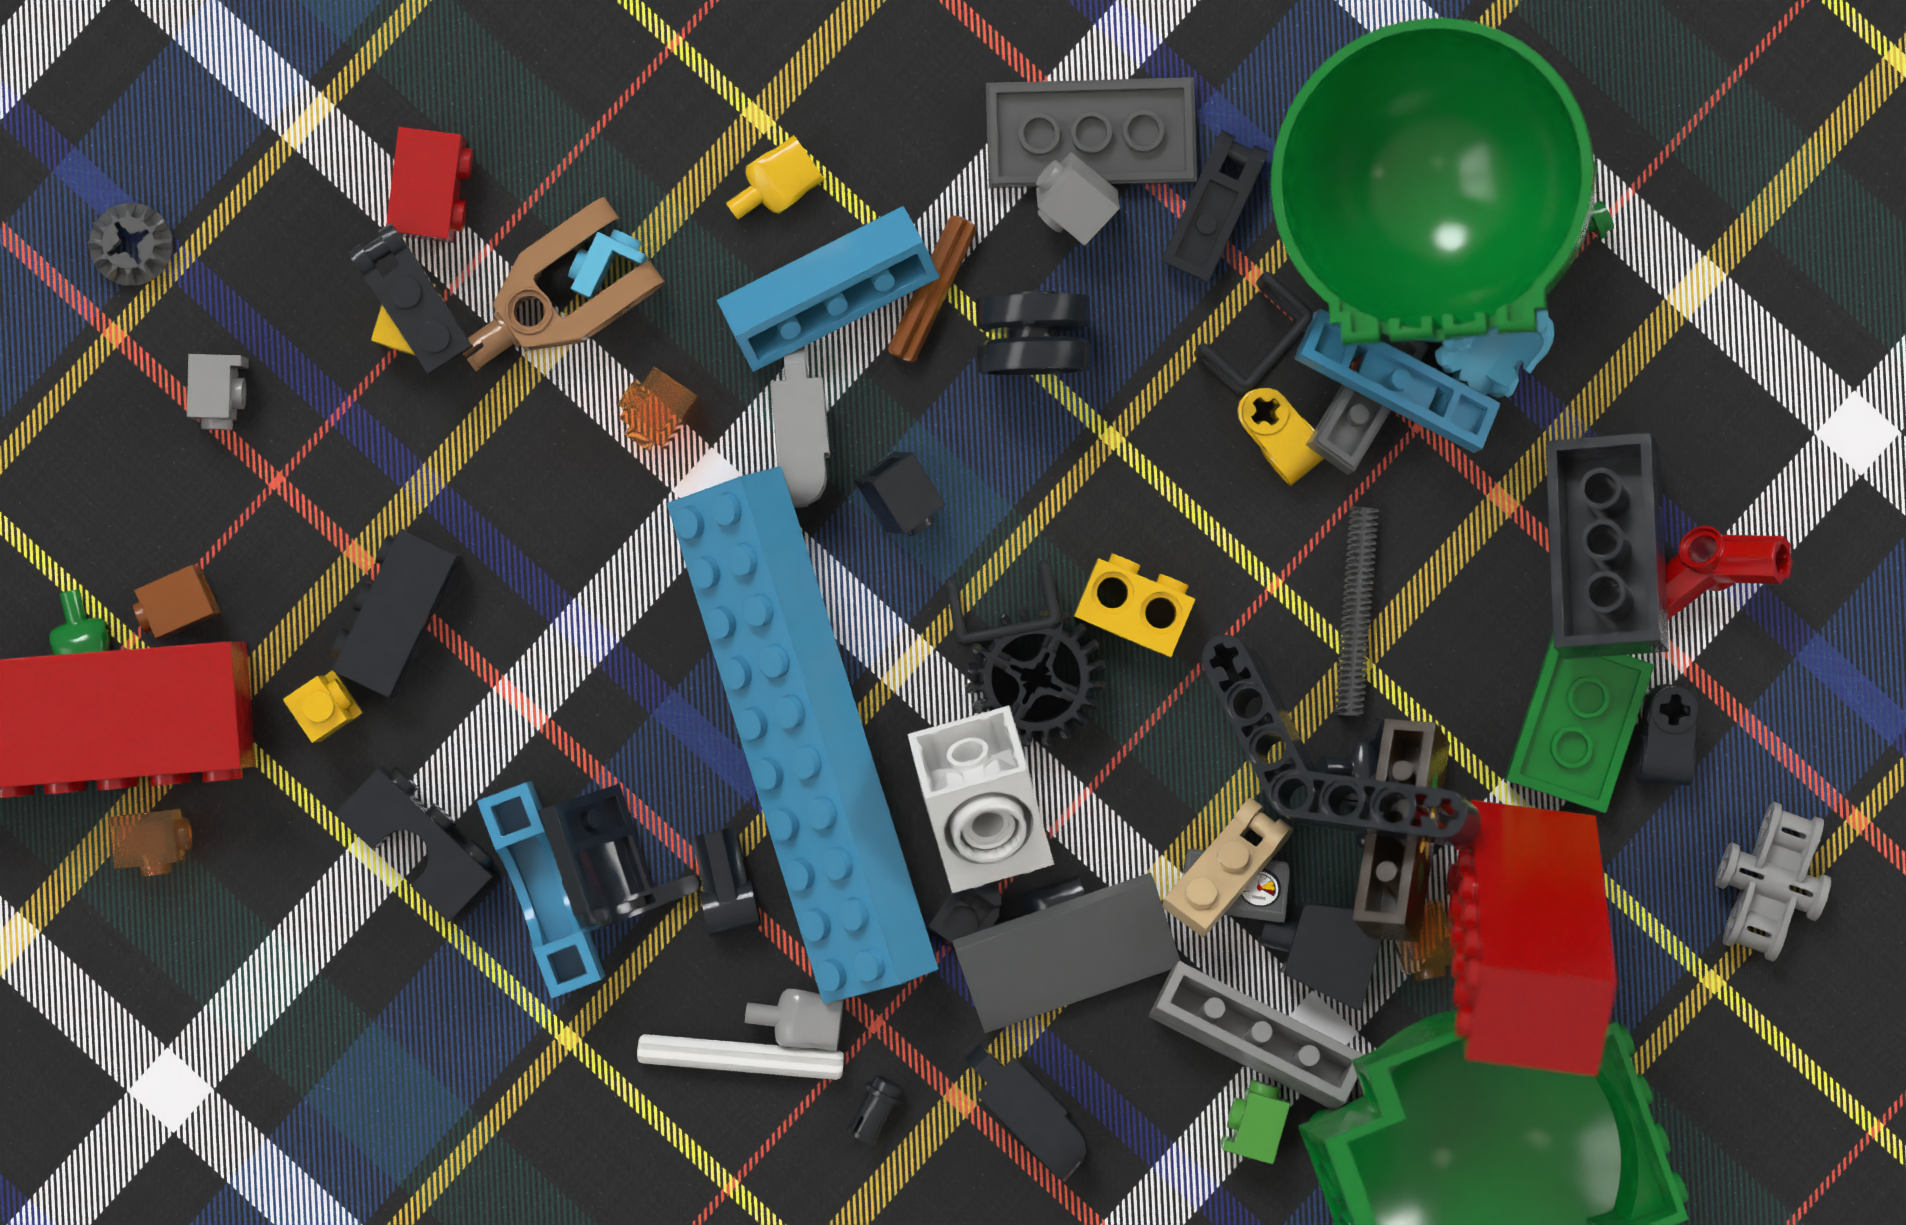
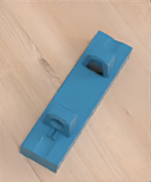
(1400, 384)

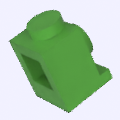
(1256, 1122)

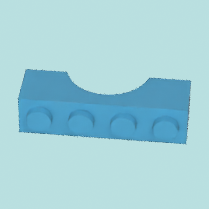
(520, 839)

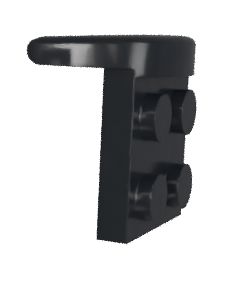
(604, 861)

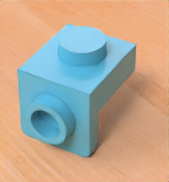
(592, 266)

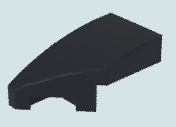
(966, 913)

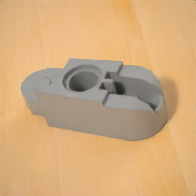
(801, 430)

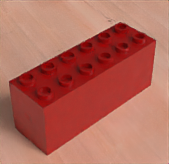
(125, 718)
(1531, 940)

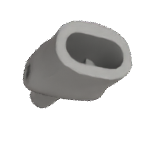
(800, 1020)

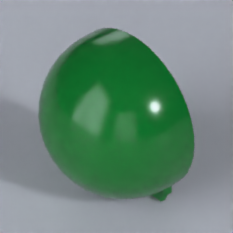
(1433, 182)

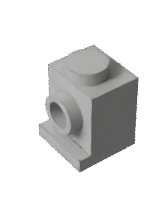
(215, 389)

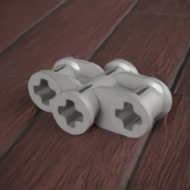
(1779, 862)

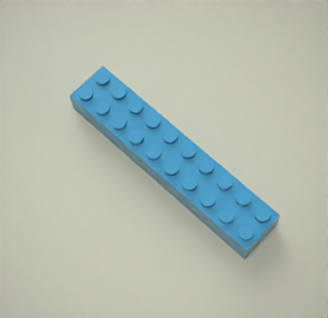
(802, 735)

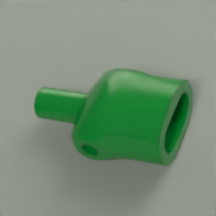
(78, 633)

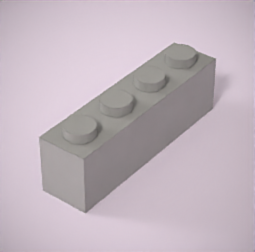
(1256, 1036)

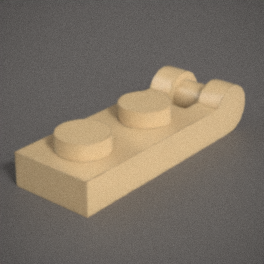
(1226, 869)

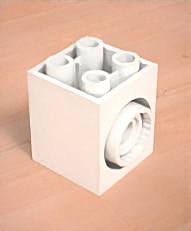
(980, 799)

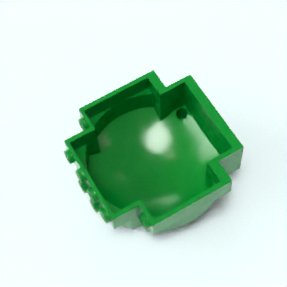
(1493, 1140)

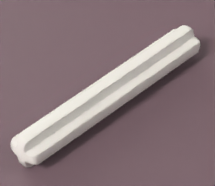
(740, 1057)

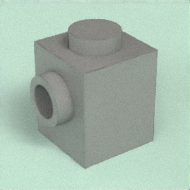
(1075, 198)

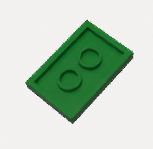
(1579, 726)

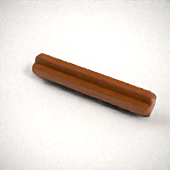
(929, 298)

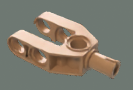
(553, 329)

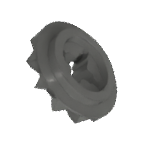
(154, 248)

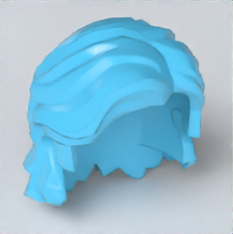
(1493, 360)

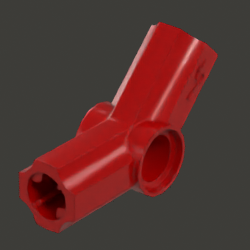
(1718, 561)

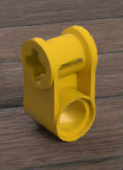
(1282, 440)

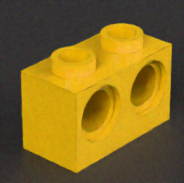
(1130, 619)

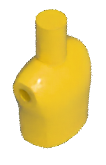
(777, 179)

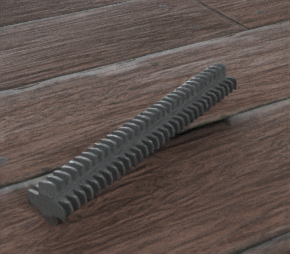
(1356, 611)

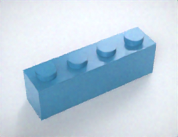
(828, 288)

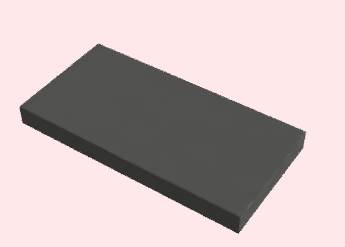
(1116, 126)
(1067, 952)

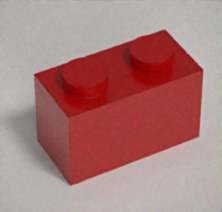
(428, 184)

